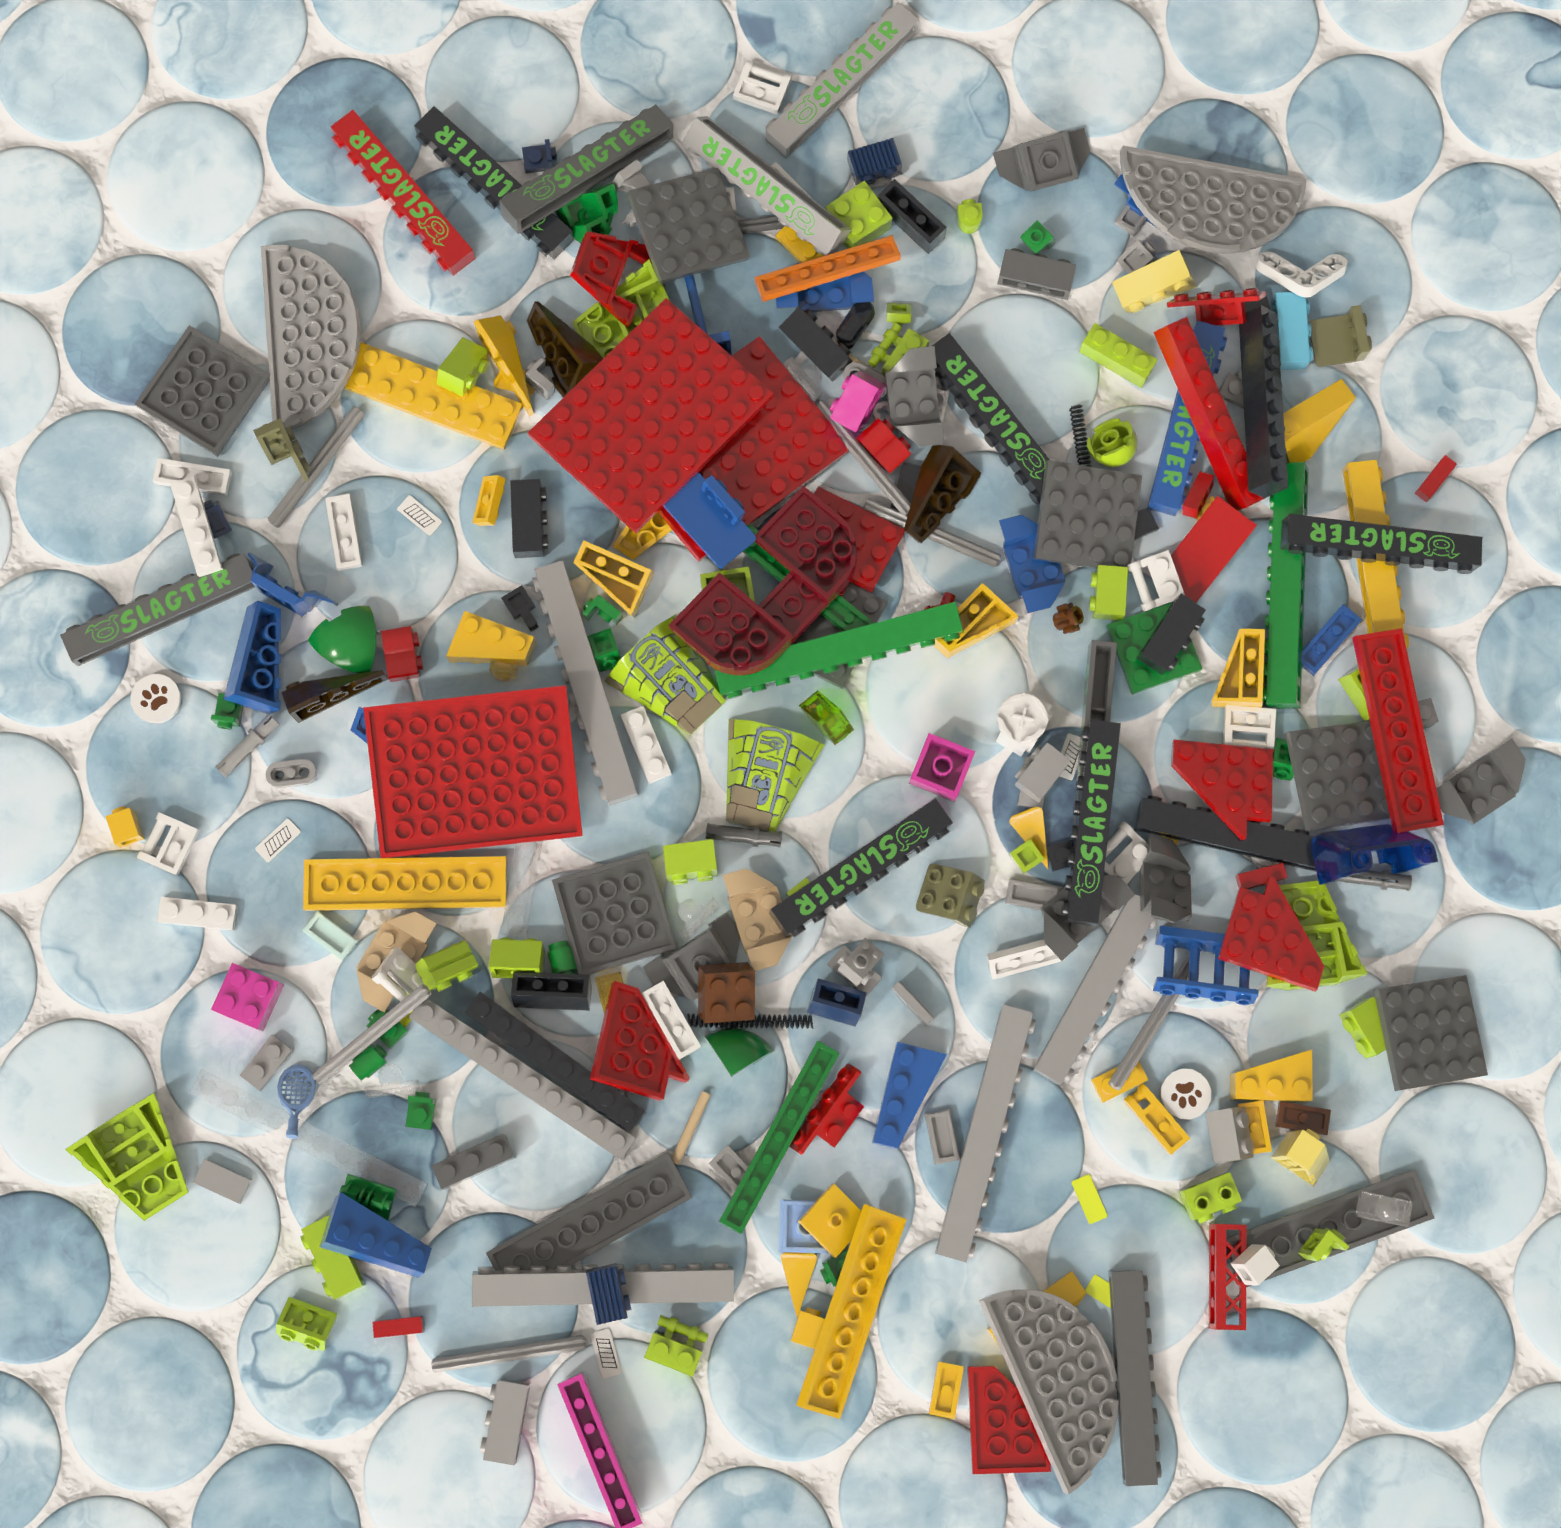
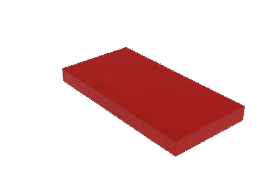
(1210, 547)

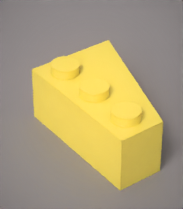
(1154, 282)
(1303, 1155)

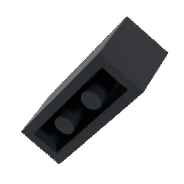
(912, 216)
(816, 343)
(528, 518)
(1172, 634)
(551, 991)

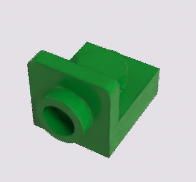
(1037, 237)
(606, 610)
(604, 649)
(227, 713)
(1281, 761)
(391, 1036)
(420, 1111)
(833, 1268)

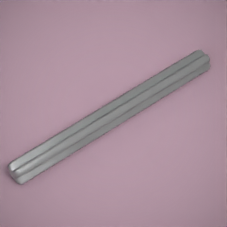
(867, 462)
(316, 466)
(938, 535)
(1147, 1033)
(371, 1034)
(508, 1354)

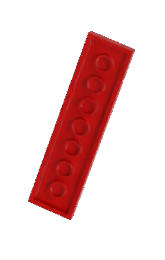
(1397, 730)

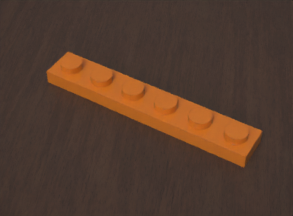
(827, 268)

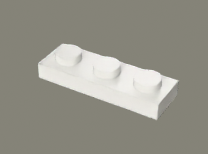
(209, 478)
(343, 532)
(646, 744)
(197, 913)
(1020, 959)
(671, 1020)

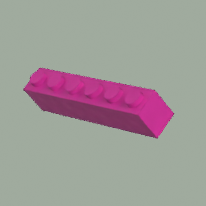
(600, 1452)

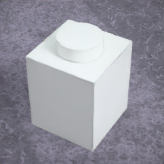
(1255, 1264)

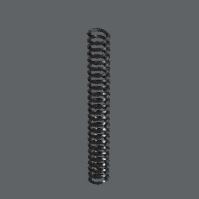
(1080, 434)
(764, 1020)

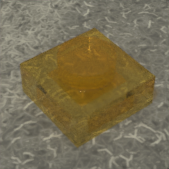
(503, 671)

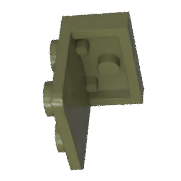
(1340, 338)
(278, 445)
(950, 894)

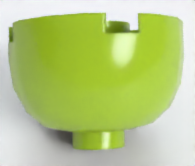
(1113, 443)

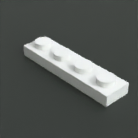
(196, 526)

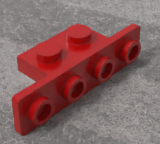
(1219, 309)
(832, 1114)

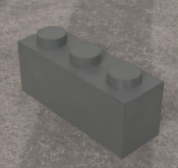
(1036, 273)
(473, 1161)

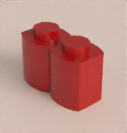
(884, 445)
(401, 654)

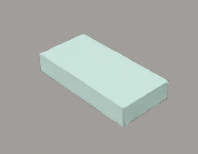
(330, 936)

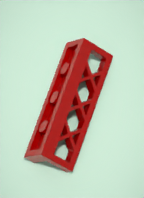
(1218, 1280)

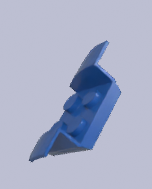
(831, 296)
(1033, 579)
(284, 596)

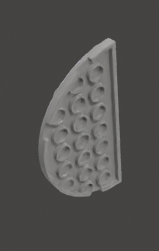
(1210, 202)
(309, 331)
(1061, 1376)

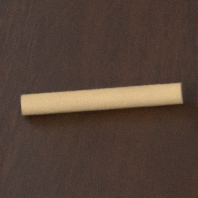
(690, 1127)

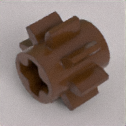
(1068, 618)

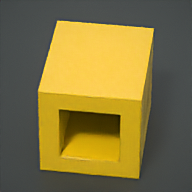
(124, 826)
(808, 1327)

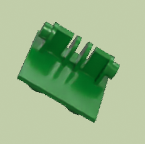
(370, 1194)

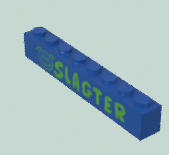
(1181, 436)

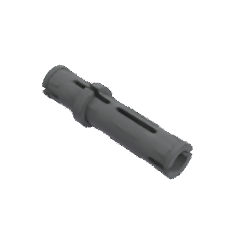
(744, 835)
(1401, 881)

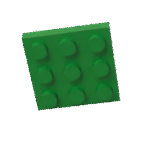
(1132, 635)

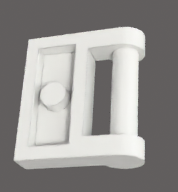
(759, 93)
(1163, 576)
(1249, 720)
(175, 847)
(1131, 858)
(401, 970)

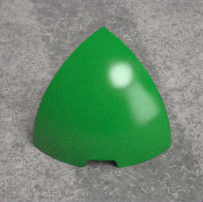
(590, 211)
(347, 639)
(738, 1048)

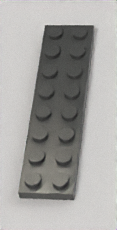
(596, 1219)
(1289, 1233)

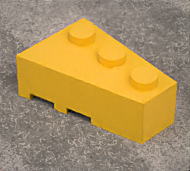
(617, 576)
(981, 617)
(483, 640)
(1243, 674)
(1278, 1080)

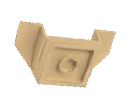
(750, 905)
(409, 935)

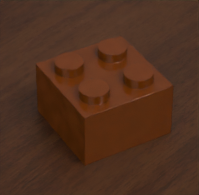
(726, 992)

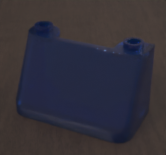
(1349, 851)

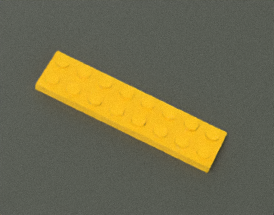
(416, 392)
(405, 883)
(851, 1312)

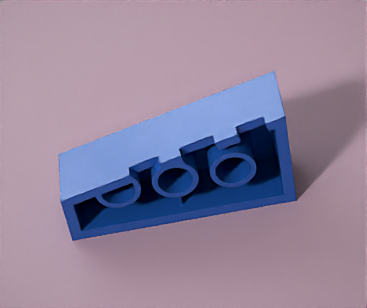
(256, 662)
(906, 1087)
(370, 1238)

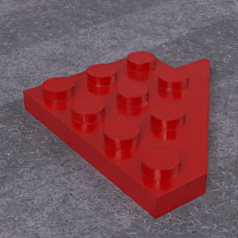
(874, 539)
(1229, 780)
(1270, 939)
(633, 1047)
(1001, 1426)

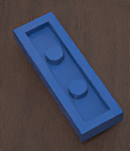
(1329, 639)

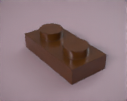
(1302, 1117)

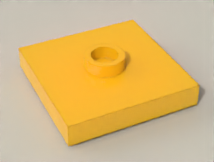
(832, 1220)

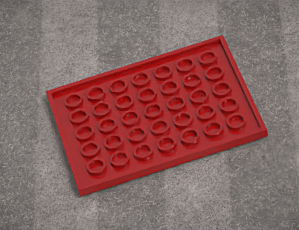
(650, 415)
(775, 449)
(473, 771)

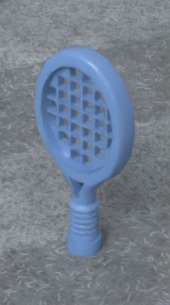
(292, 1131)

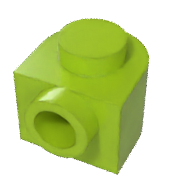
(969, 216)

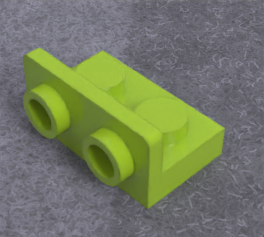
(1319, 1243)
(305, 1324)

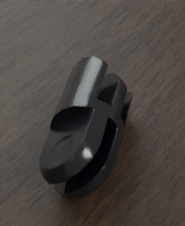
(855, 324)

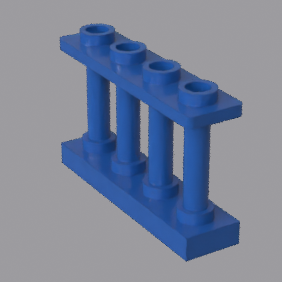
(1195, 942)

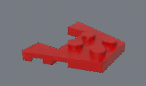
(600, 269)

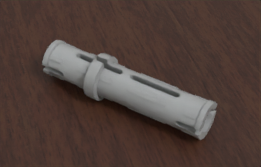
(247, 745)

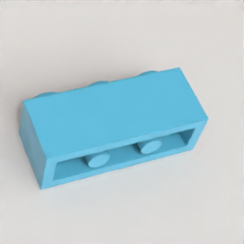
(1293, 330)

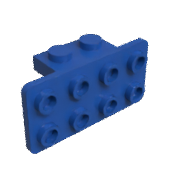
(711, 519)

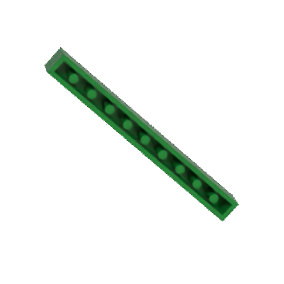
(1285, 598)
(850, 648)

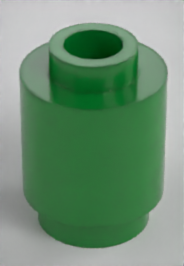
(561, 958)
(368, 1061)

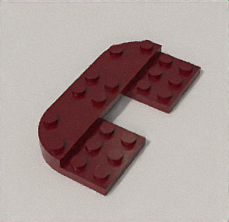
(748, 637)

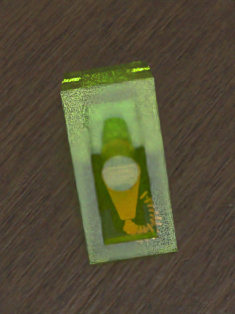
(826, 717)

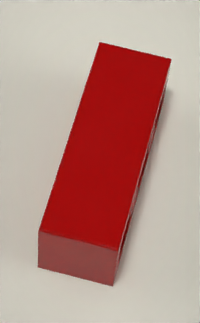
(1435, 478)
(1198, 495)
(1260, 876)
(398, 1327)

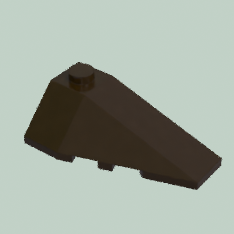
(565, 350)
(941, 484)
(318, 695)

